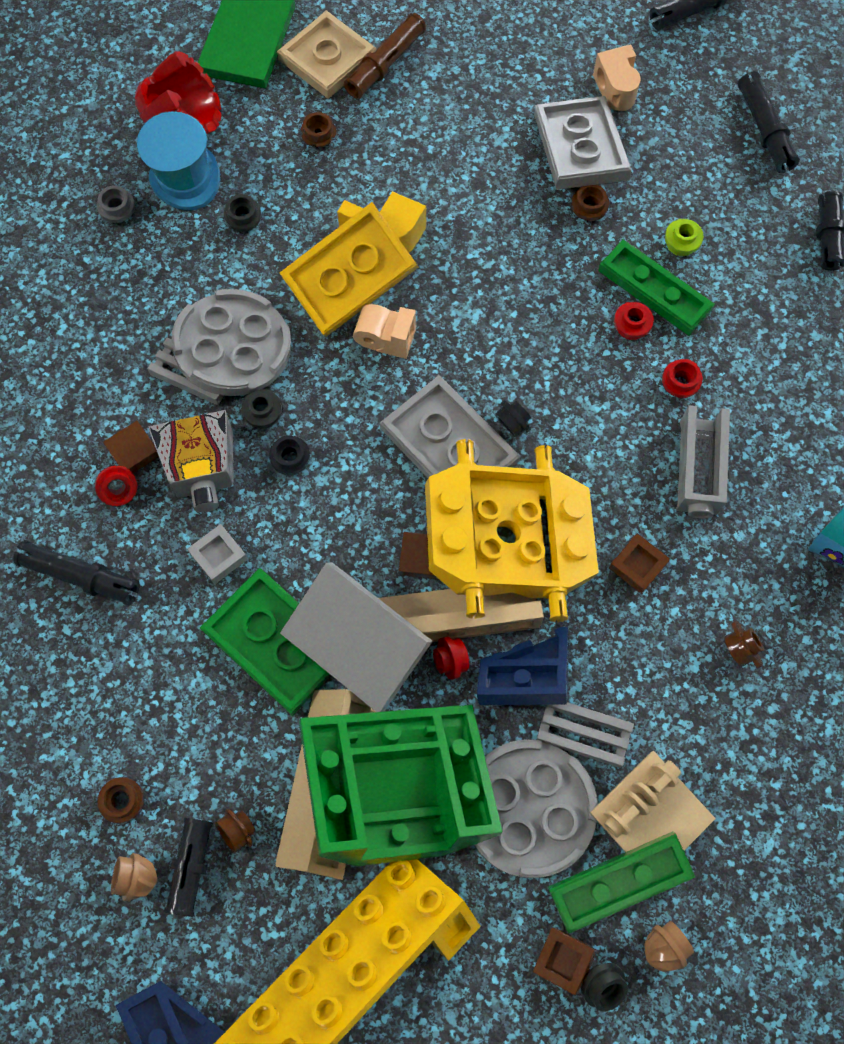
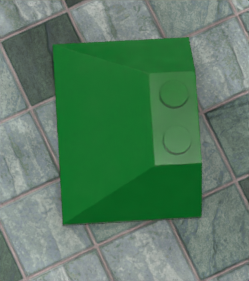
(398, 784)

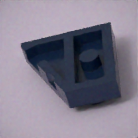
(527, 673)
(165, 1018)

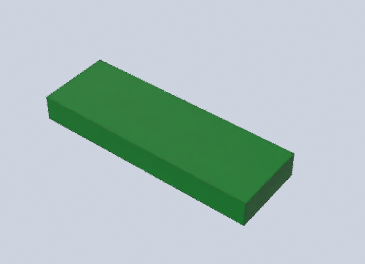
(656, 287)
(621, 882)

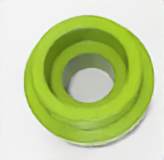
(683, 245)

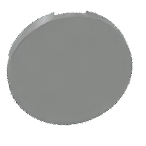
(231, 342)
(542, 809)

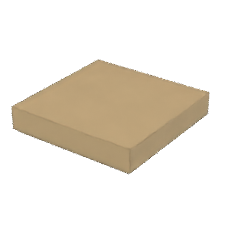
(325, 53)

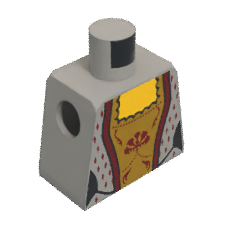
(197, 456)

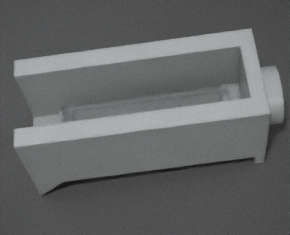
(703, 464)

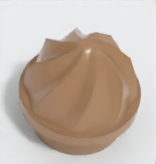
(133, 877)
(667, 948)

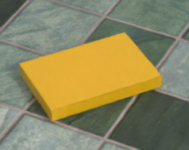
(348, 269)

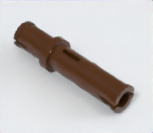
(376, 63)

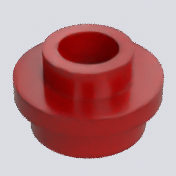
(630, 329)
(686, 369)
(119, 496)
(451, 657)

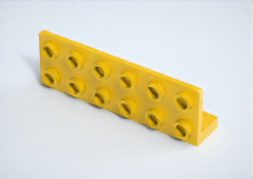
(358, 959)

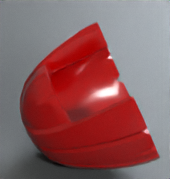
(179, 87)

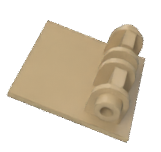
(650, 805)

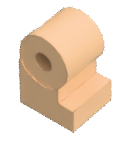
(617, 77)
(386, 330)

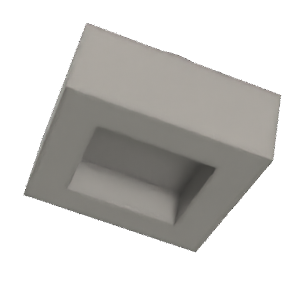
(217, 554)

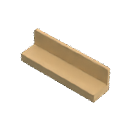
(444, 613)
(298, 841)

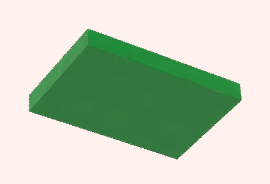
(246, 40)
(249, 633)

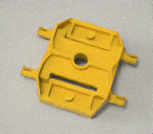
(474, 500)

